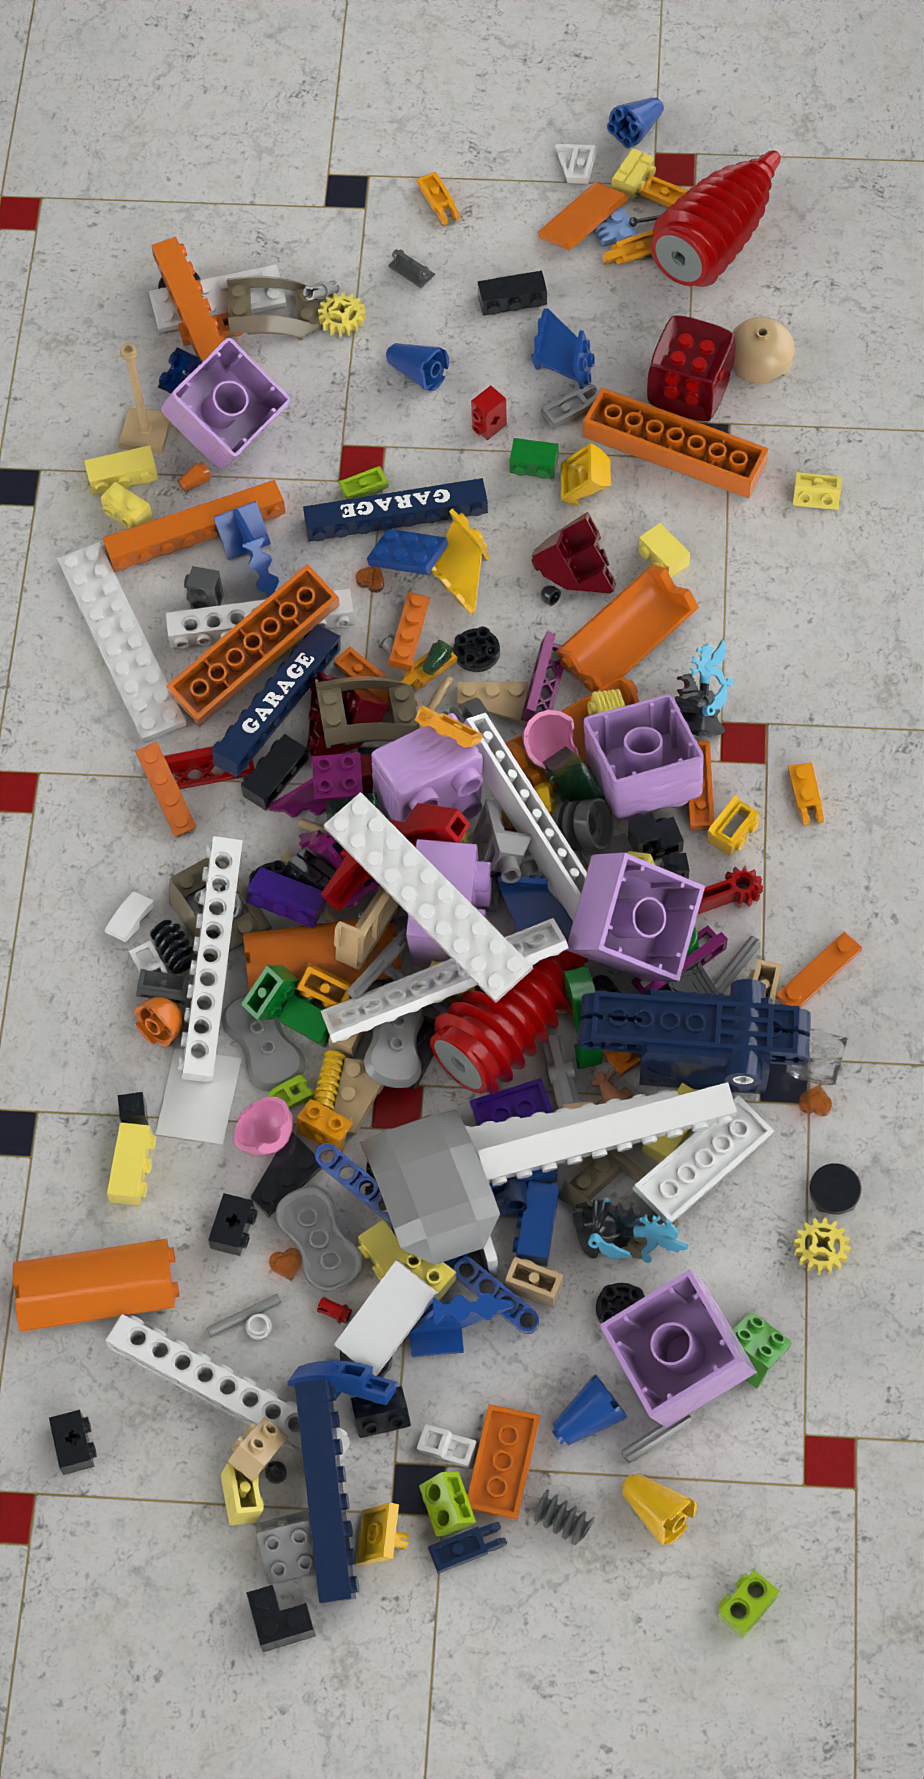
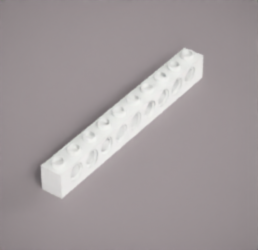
(228, 851)
(128, 1329)

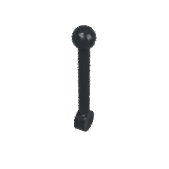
(634, 221)

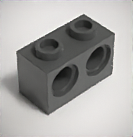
(203, 588)

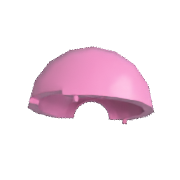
(546, 735)
(264, 1127)

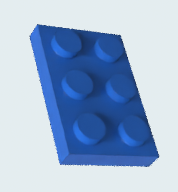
(407, 551)

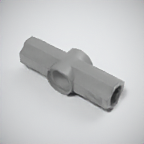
(560, 1071)

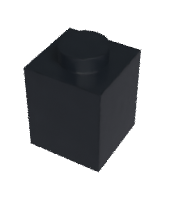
(133, 1108)

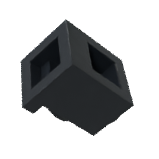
(676, 863)

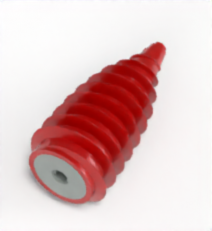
(713, 221)
(486, 1038)

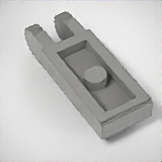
(569, 407)

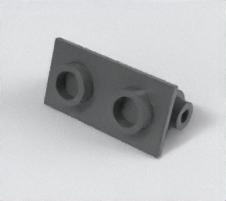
(410, 269)

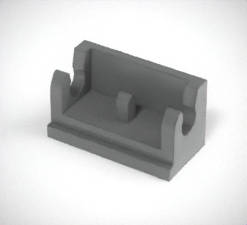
(164, 985)

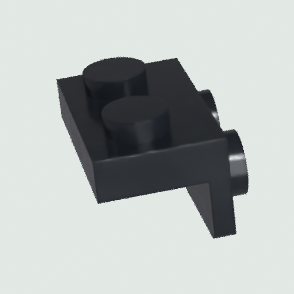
(380, 1418)

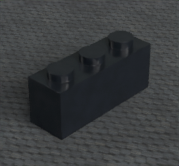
(512, 293)
(274, 771)

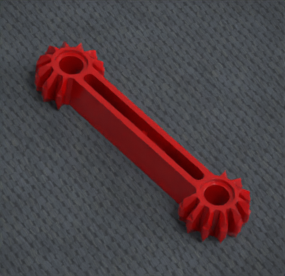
(728, 892)

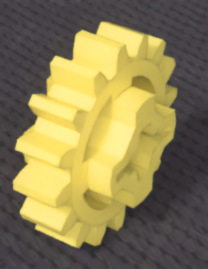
(341, 314)
(823, 1235)

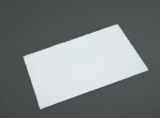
(196, 1107)

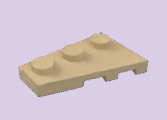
(499, 698)
(355, 1093)

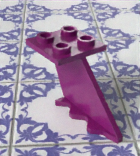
(333, 778)
(322, 847)

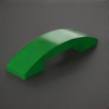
(577, 983)

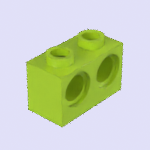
(447, 1504)
(753, 1607)

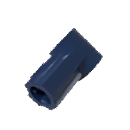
(512, 1198)

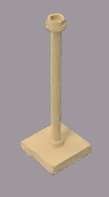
(141, 425)

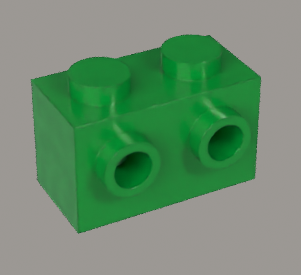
(534, 458)
(270, 992)
(305, 1019)

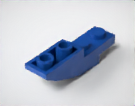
(348, 1378)

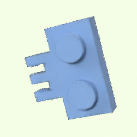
(615, 228)

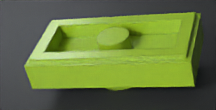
(363, 484)

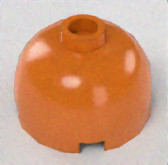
(159, 1020)

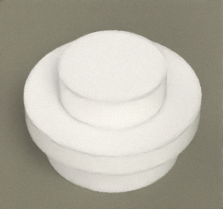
(258, 1326)

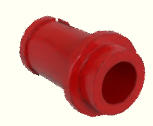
(334, 1310)

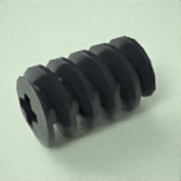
(173, 946)

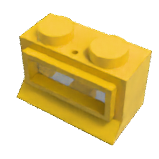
(732, 826)

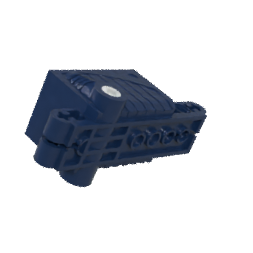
(699, 1035)

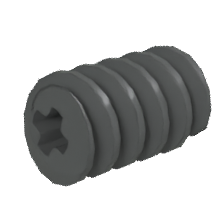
(562, 1518)

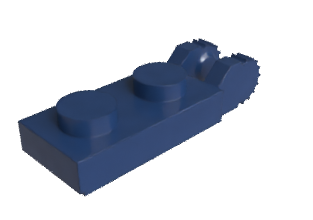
(464, 1547)

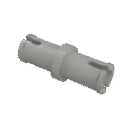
(321, 290)

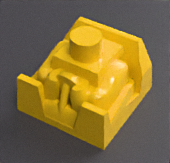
(584, 474)

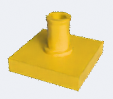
(379, 1535)

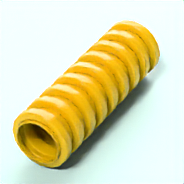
(329, 1078)

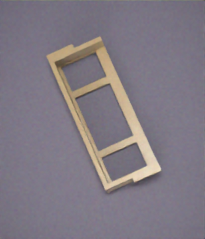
(357, 942)

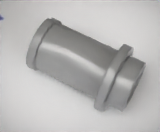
(385, 641)

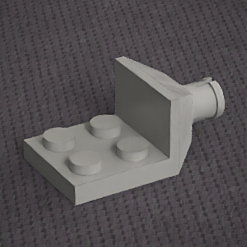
(499, 847)

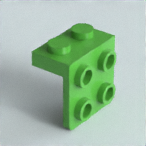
(762, 1345)

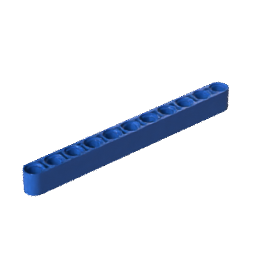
(374, 1200)

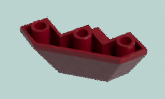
(359, 707)

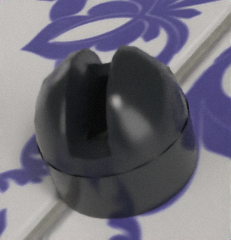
(550, 595)
(271, 1475)

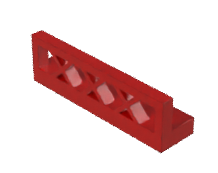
(199, 760)

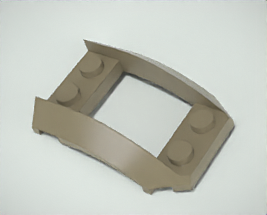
(243, 321)
(333, 714)
(189, 882)
(597, 1177)

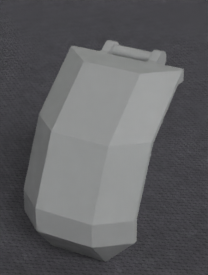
(433, 1187)

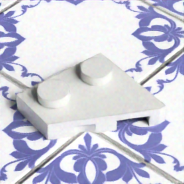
(576, 161)

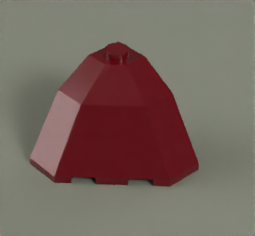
(575, 559)

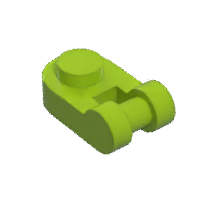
(284, 1092)

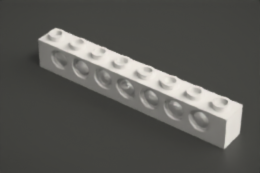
(227, 615)

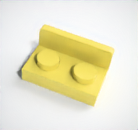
(817, 491)

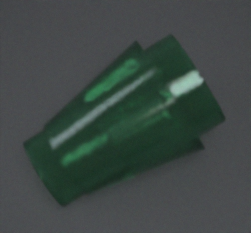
(438, 655)

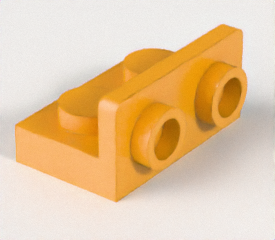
(323, 1125)

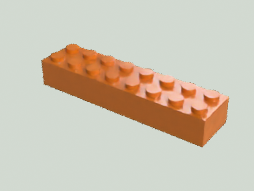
(675, 442)
(253, 645)

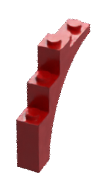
(423, 823)

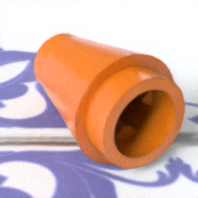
(195, 476)

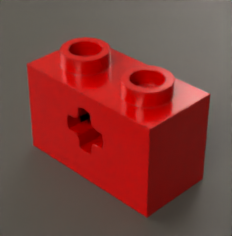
(488, 412)

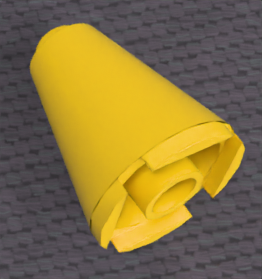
(659, 1507)

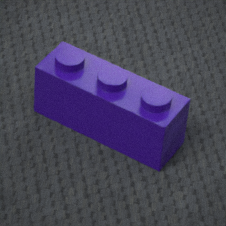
(286, 897)

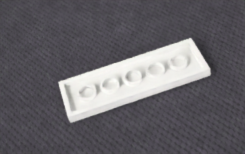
(216, 292)
(702, 1162)

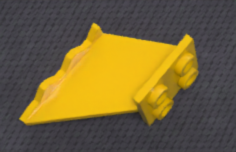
(461, 562)

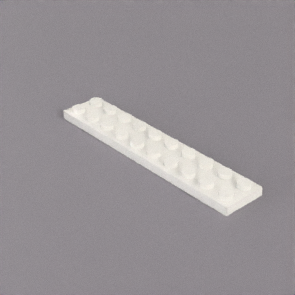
(121, 642)
(428, 897)
(431, 985)

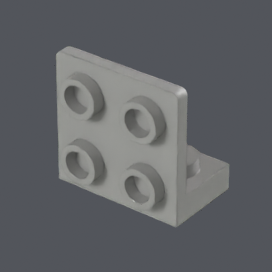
(286, 1547)

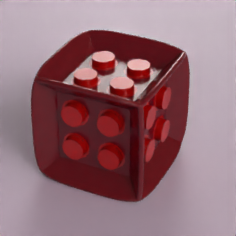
(691, 368)

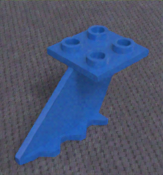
(562, 350)
(245, 532)
(533, 903)
(442, 1323)

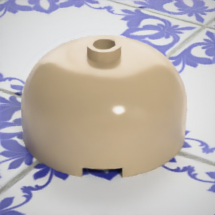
(762, 350)

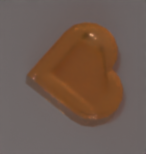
(370, 578)
(815, 1101)
(286, 1263)

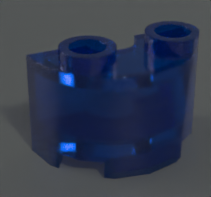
(181, 367)

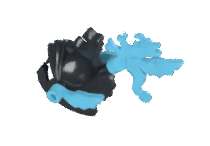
(702, 706)
(607, 1230)

